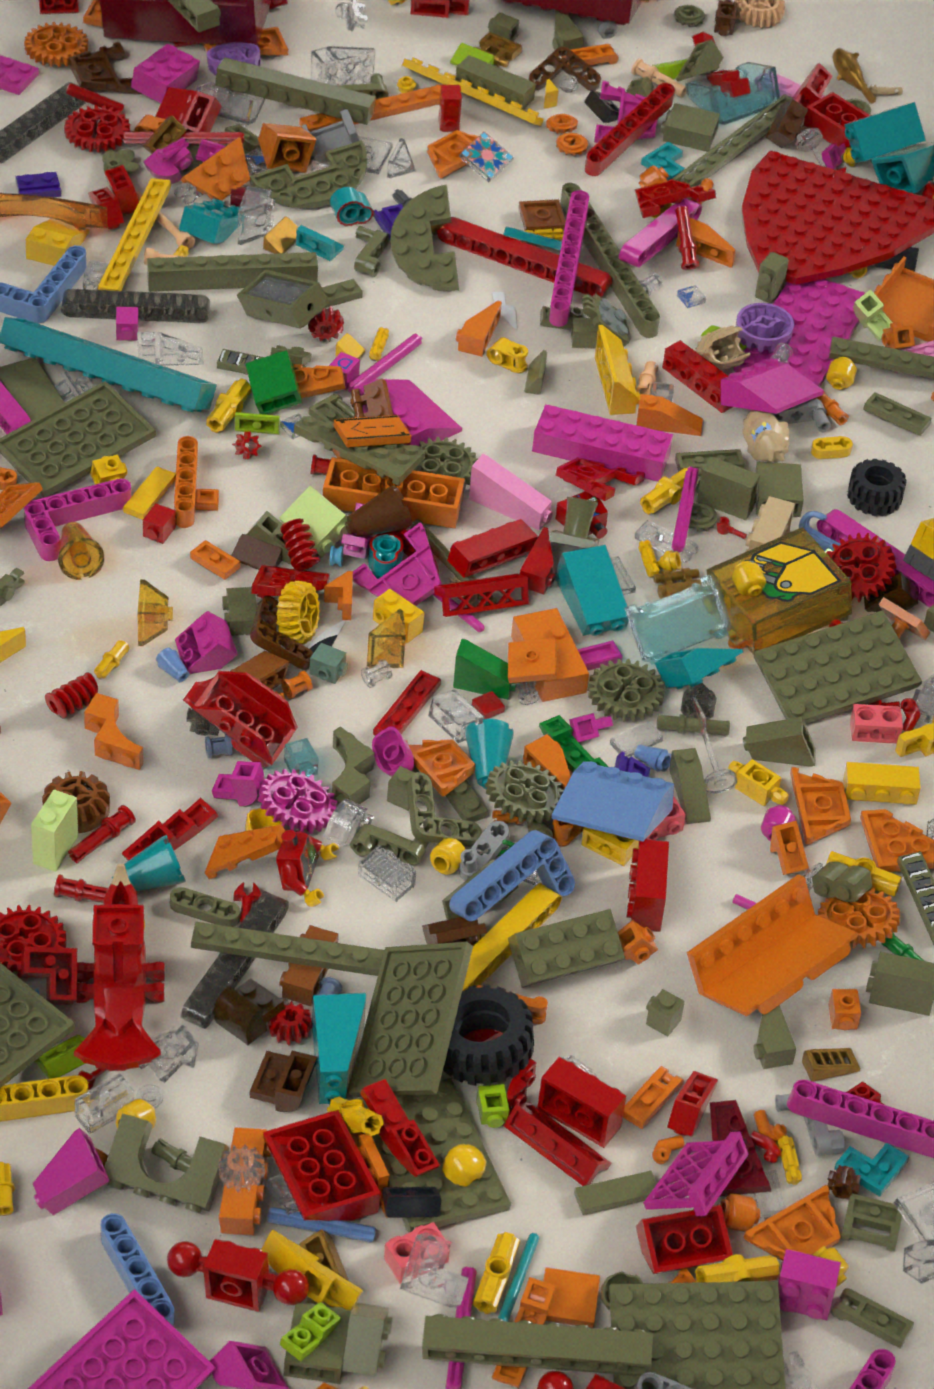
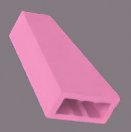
(507, 494)

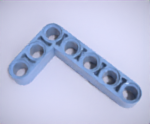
(41, 303)
(530, 853)
(132, 1263)

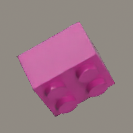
(807, 1284)

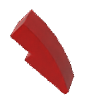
(439, 8)
(730, 82)

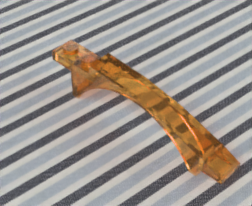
(75, 213)

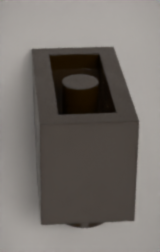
(900, 592)

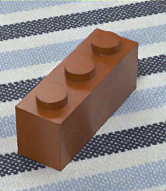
(266, 668)
(302, 980)

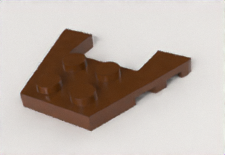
(96, 71)

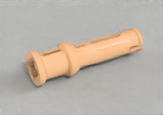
(652, 72)

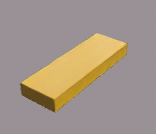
(149, 492)

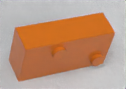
(571, 670)

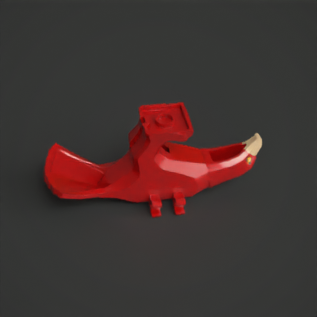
(119, 982)

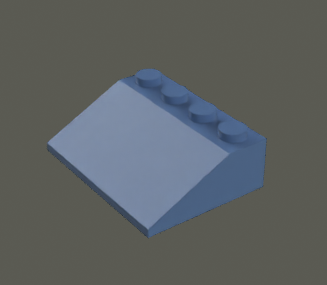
(614, 801)

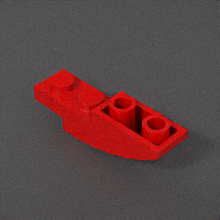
(397, 1132)

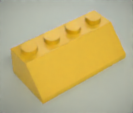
(615, 373)

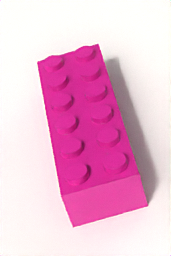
(576, 434)

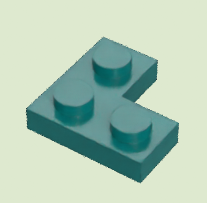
(665, 157)
(875, 1173)

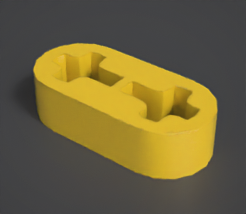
(831, 447)

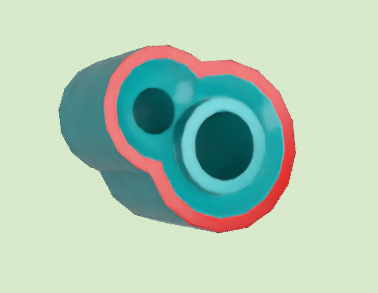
(351, 206)
(384, 553)

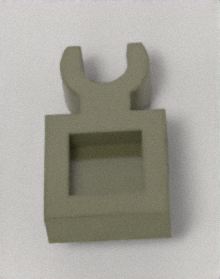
(296, 354)
(9, 583)

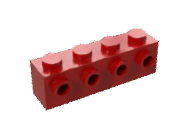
(695, 373)
(492, 548)

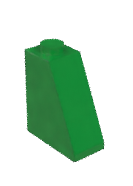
(481, 671)

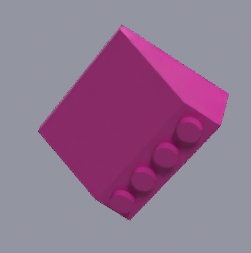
(768, 388)
(417, 412)

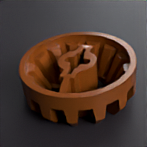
(91, 805)

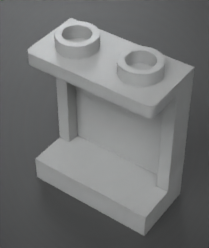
(333, 136)

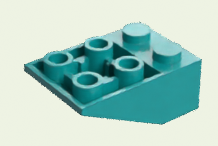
(210, 220)
(692, 665)

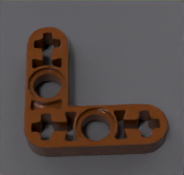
(560, 64)
(267, 637)

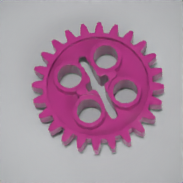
(307, 811)

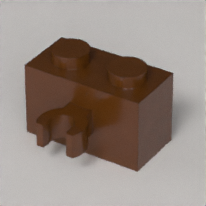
(787, 123)

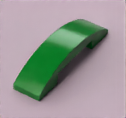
(573, 751)

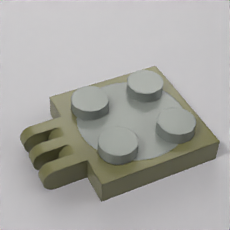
(605, 314)

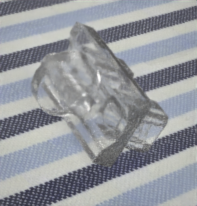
(352, 13)
(67, 386)

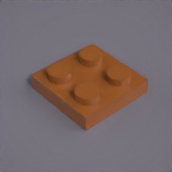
(542, 214)

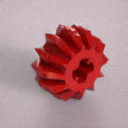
(326, 324)
(291, 1024)

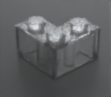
(426, 1275)

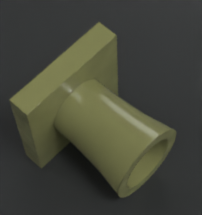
(577, 524)

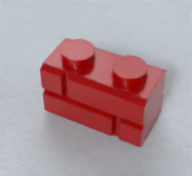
(450, 108)

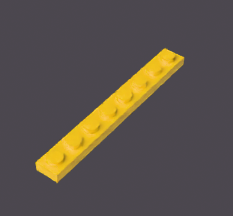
(480, 93)
(135, 235)

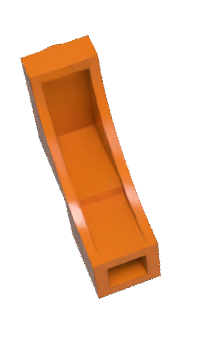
(110, 742)

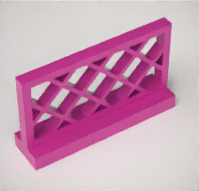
(710, 1175)

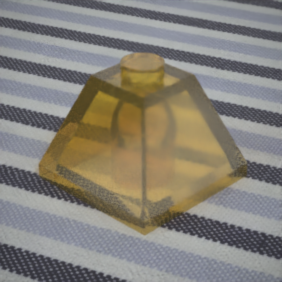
(152, 613)

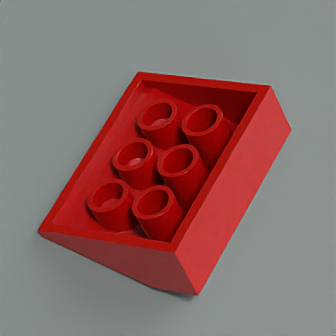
(324, 1169)

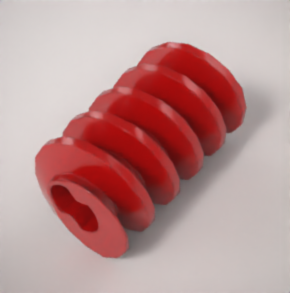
(298, 545)
(72, 695)

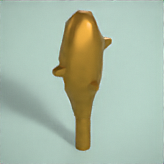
(850, 71)

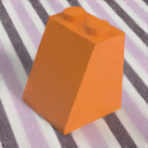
(286, 146)

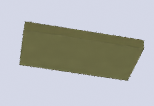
(30, 387)

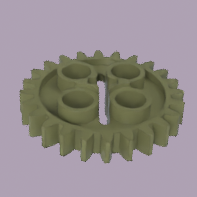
(447, 459)
(626, 690)
(523, 791)

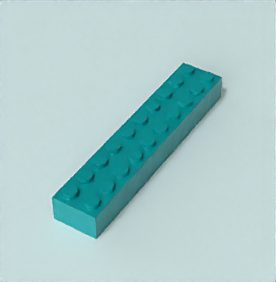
(107, 364)

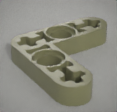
(431, 822)

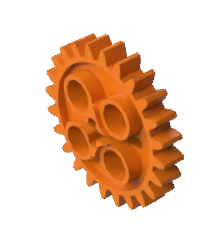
(55, 43)
(869, 916)

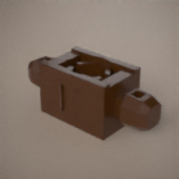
(725, 17)

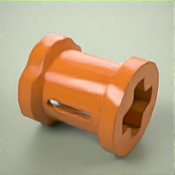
(291, 690)

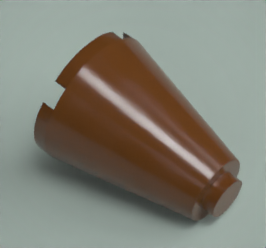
(380, 515)

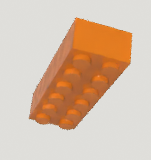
(429, 496)

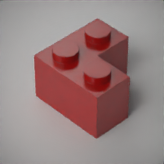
(56, 965)

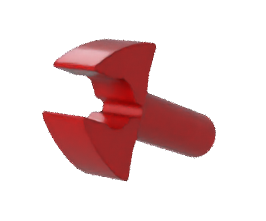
(240, 895)

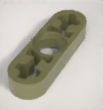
(188, 896)

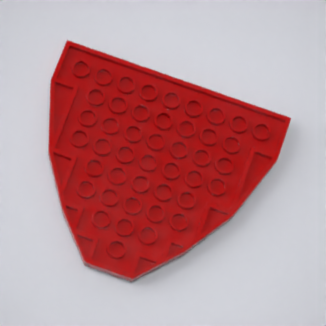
(827, 218)

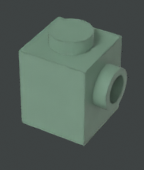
(328, 663)

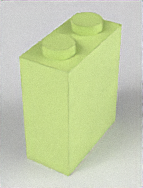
(324, 519)
(54, 830)

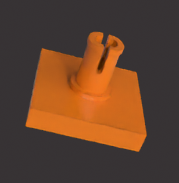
(903, 620)

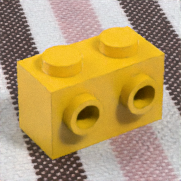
(389, 603)

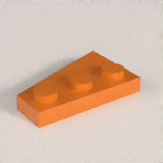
(318, 379)
(240, 846)

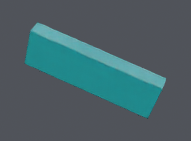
(533, 238)

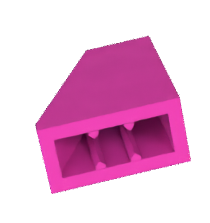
(70, 1174)

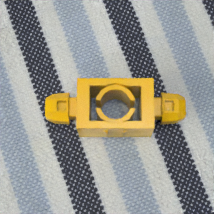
(758, 782)

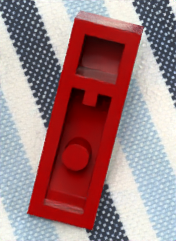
(122, 188)
(106, 198)
(539, 564)
(691, 1103)

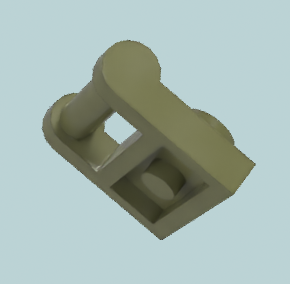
(328, 410)
(872, 1214)

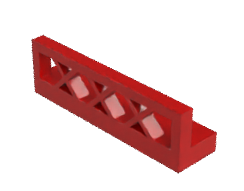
(481, 586)
(555, 1143)

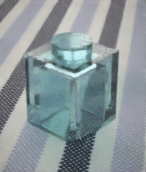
(301, 757)

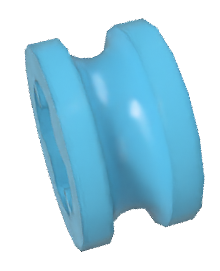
(336, 556)

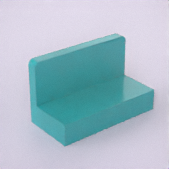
(316, 242)

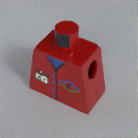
(599, 519)

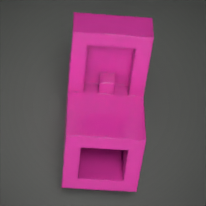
(170, 168)
(241, 784)

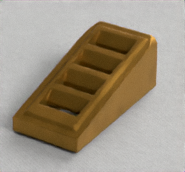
(824, 1071)

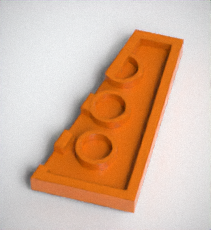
(270, 42)

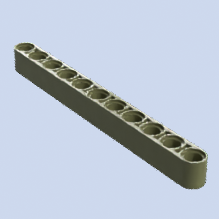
(624, 281)

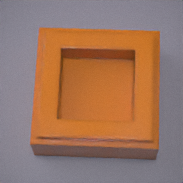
(207, 499)

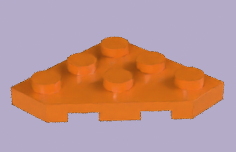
(892, 838)

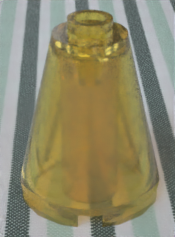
(79, 552)

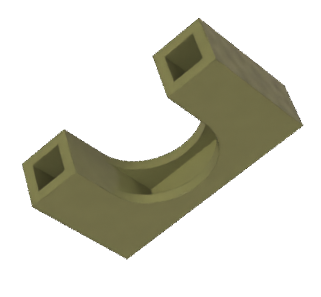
(126, 1167)

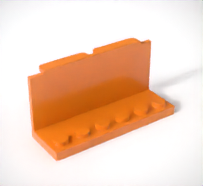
(768, 951)

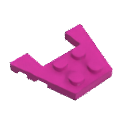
(627, 104)
(411, 578)

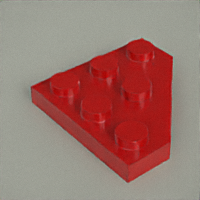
(272, 579)

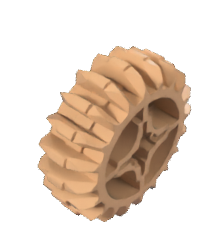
(760, 12)

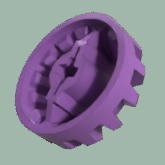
(238, 51)
(764, 326)

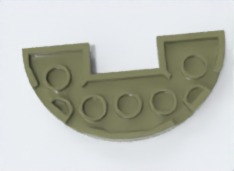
(314, 189)
(414, 243)

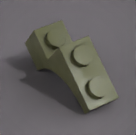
(358, 761)

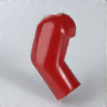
(911, 712)
(768, 1144)

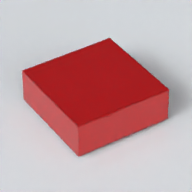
(488, 705)

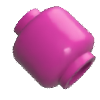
(775, 816)

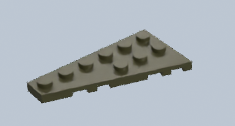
(388, 460)

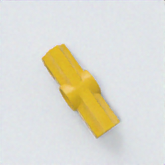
(228, 404)
(666, 491)
(881, 879)
(357, 1116)
(739, 1270)
(493, 1284)

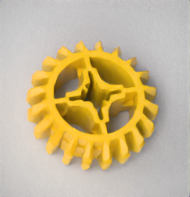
(298, 611)

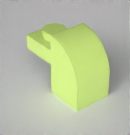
(871, 315)

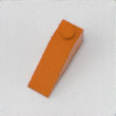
(710, 244)
(478, 330)
(666, 416)
(549, 756)

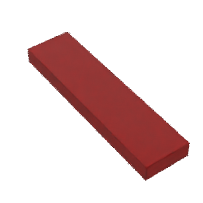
(409, 702)

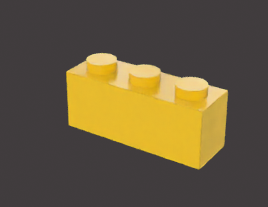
(881, 783)

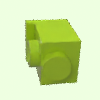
(492, 1109)

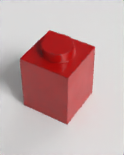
(159, 523)

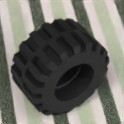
(876, 487)

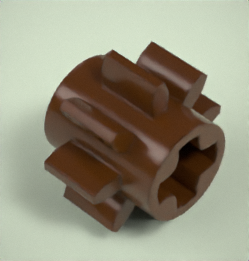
(843, 1182)

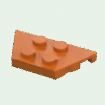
(446, 151)
(220, 172)
(443, 763)
(820, 805)
(800, 1227)

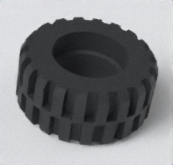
(496, 1058)

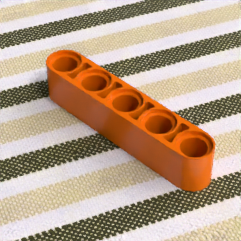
(186, 481)

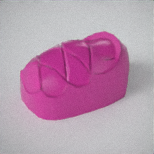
(392, 751)

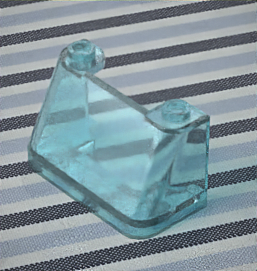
(763, 93)
(680, 620)

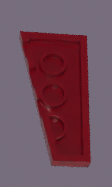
(750, 1176)

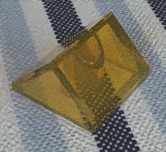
(388, 641)

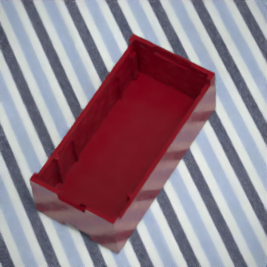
(162, 21)

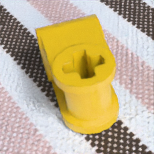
(507, 353)

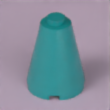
(488, 746)
(154, 867)

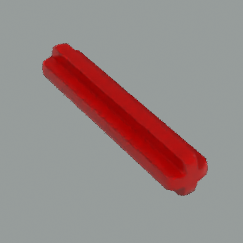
(93, 98)

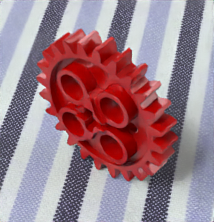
(84, 126)
(860, 567)
(27, 929)

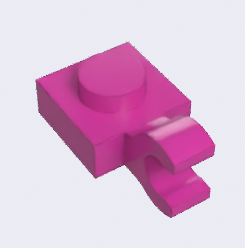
(832, 155)
(587, 727)

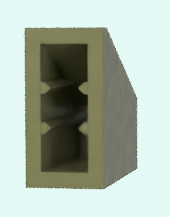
(781, 742)

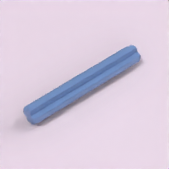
(337, 1228)

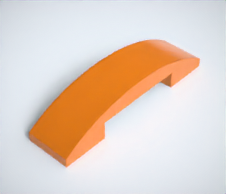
(533, 1308)

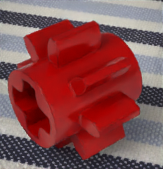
(246, 451)

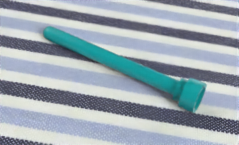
(519, 1277)

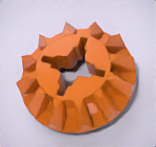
(561, 123)
(566, 140)

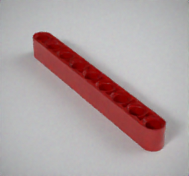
(519, 255)

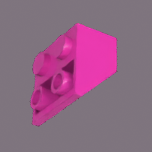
(206, 644)

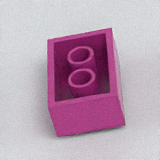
(165, 69)

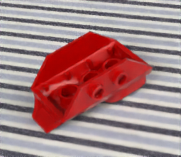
(245, 712)

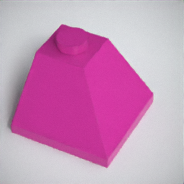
(246, 1367)

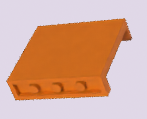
(909, 299)

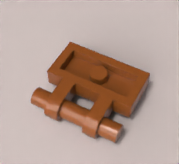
(375, 397)

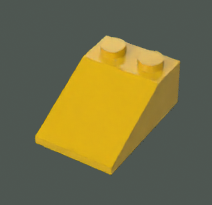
(51, 240)

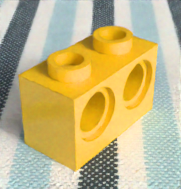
(609, 845)

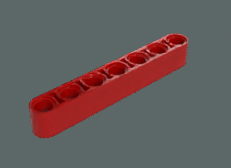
(629, 129)

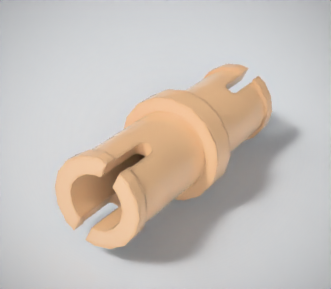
(647, 377)

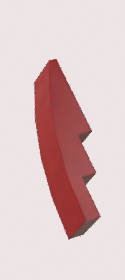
(813, 86)
(178, 828)

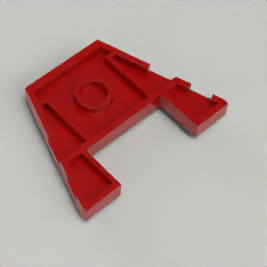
(654, 197)
(592, 476)

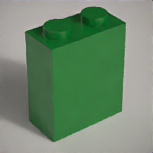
(273, 382)

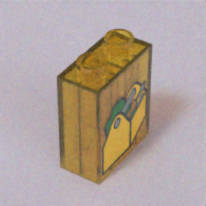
(799, 595)

